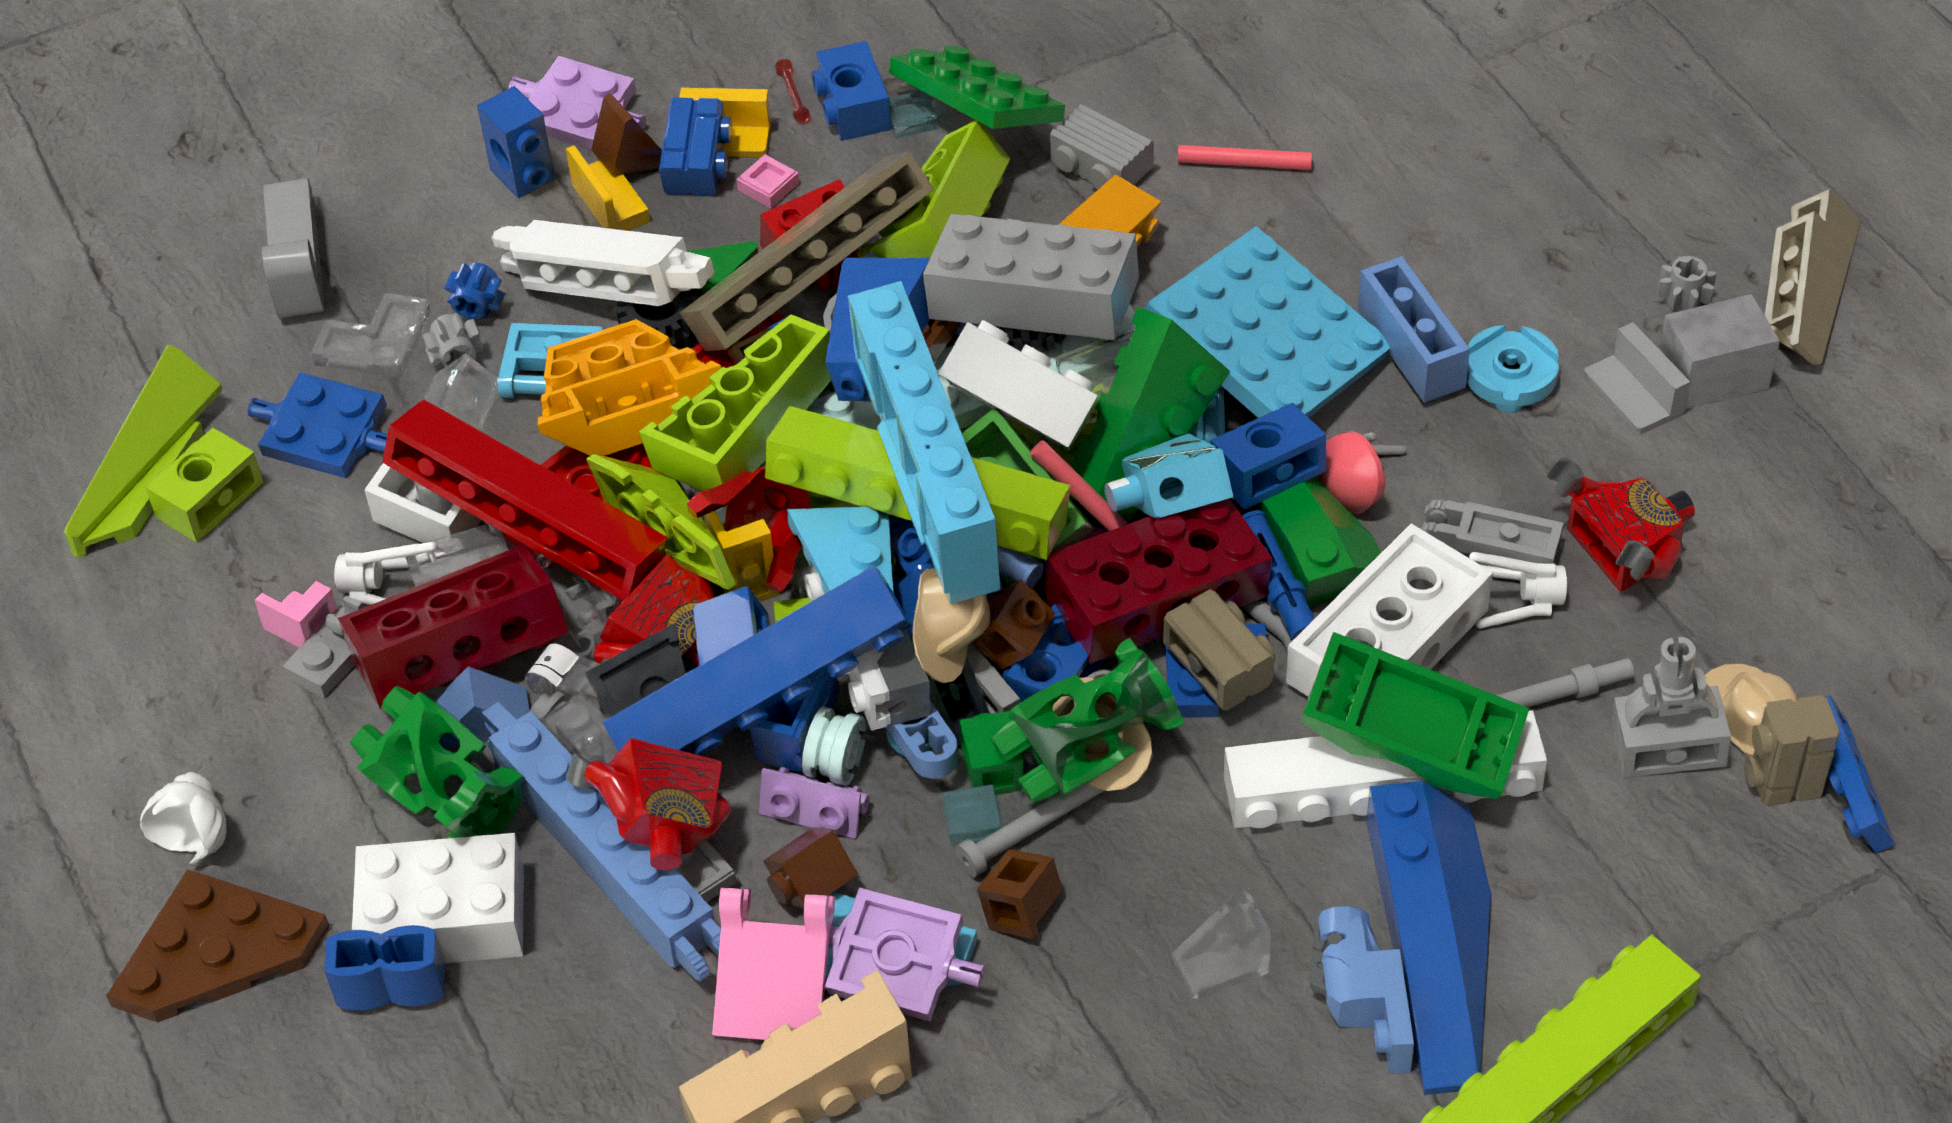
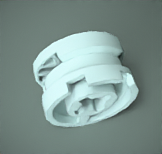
(833, 746)

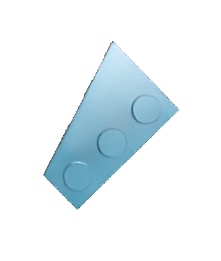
(843, 542)

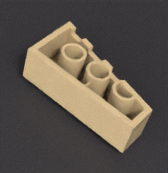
(812, 1069)

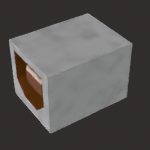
(1721, 349)

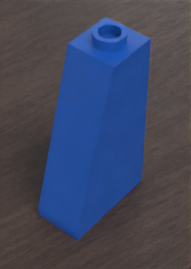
(855, 277)

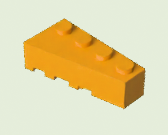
(1118, 208)

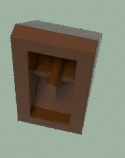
(622, 142)

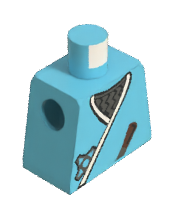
(1171, 478)

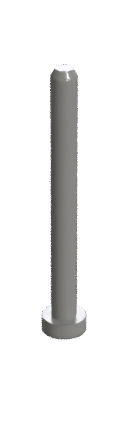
(974, 855)

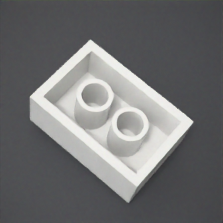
(1019, 384)
(456, 886)

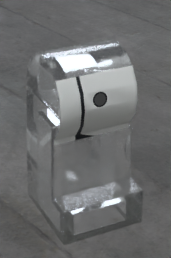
(562, 671)

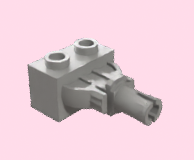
(1671, 723)

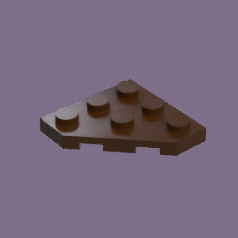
(212, 945)

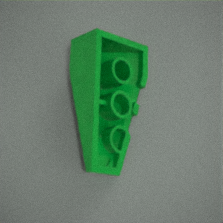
(1319, 539)

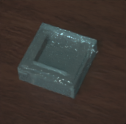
(912, 114)
(970, 813)

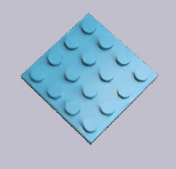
(1272, 326)

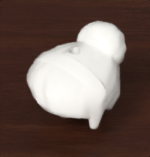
(185, 817)

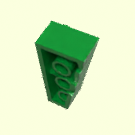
(1154, 398)

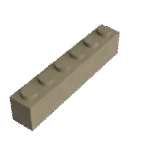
(806, 251)

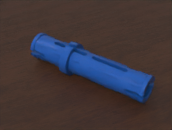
(1296, 612)

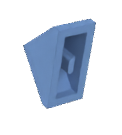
(475, 692)

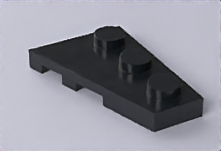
(637, 671)

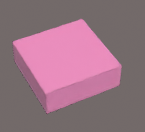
(768, 181)

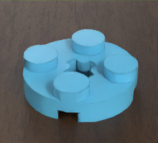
(1512, 387)

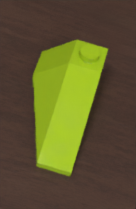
(662, 505)

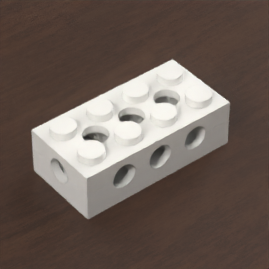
(1406, 603)

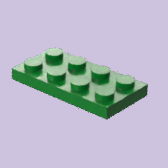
(977, 88)

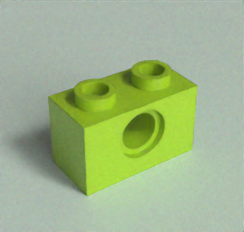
(204, 484)

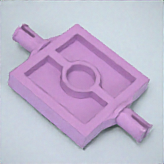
(573, 97)
(907, 945)

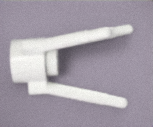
(364, 571)
(1539, 583)

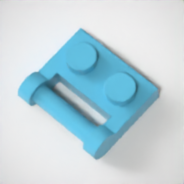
(527, 350)

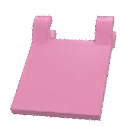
(769, 969)

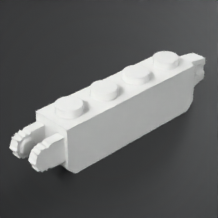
(601, 262)

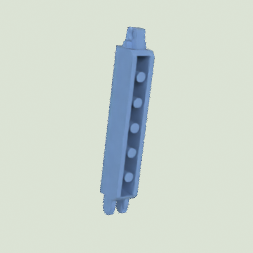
(653, 900)

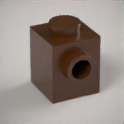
(1015, 624)
(809, 866)

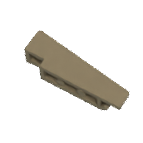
(1810, 272)

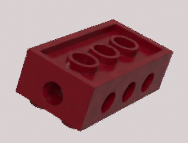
(1141, 571)
(451, 611)

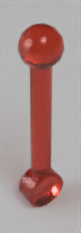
(785, 69)

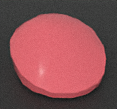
(1353, 472)

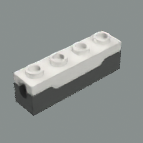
(885, 684)

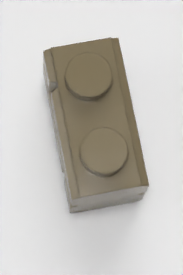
(1219, 649)
(1792, 750)

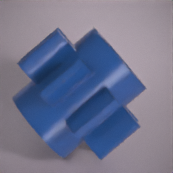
(474, 290)

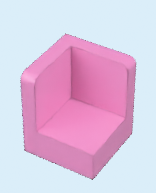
(297, 614)

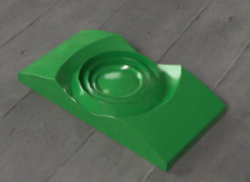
(1414, 717)

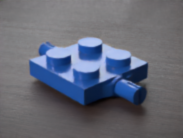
(321, 424)

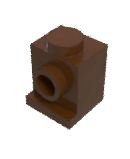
(1019, 892)

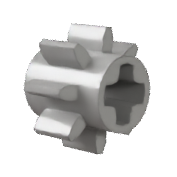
(1686, 283)
(451, 339)

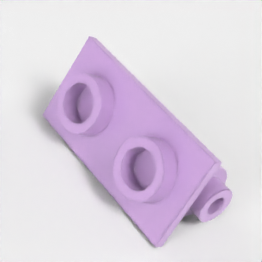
(810, 802)

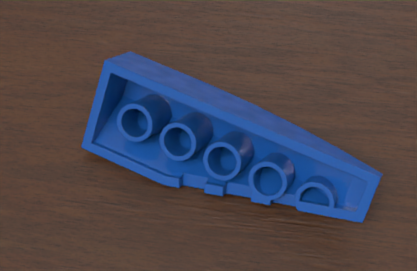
(1438, 919)

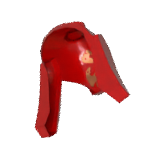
(748, 503)

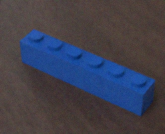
(767, 668)

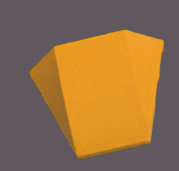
(615, 385)

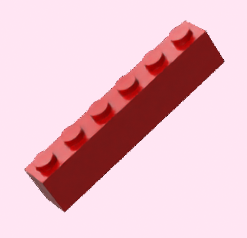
(523, 499)

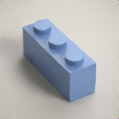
(1415, 328)

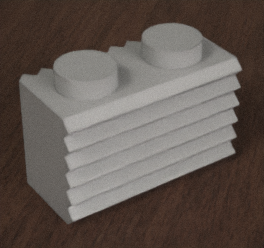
(1100, 148)

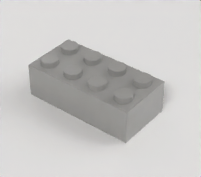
(1032, 276)

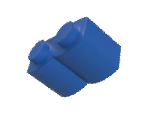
(380, 968)

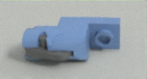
(1362, 982)

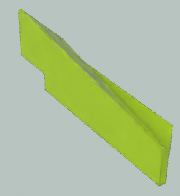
(149, 441)

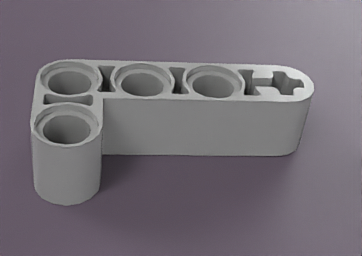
(292, 249)

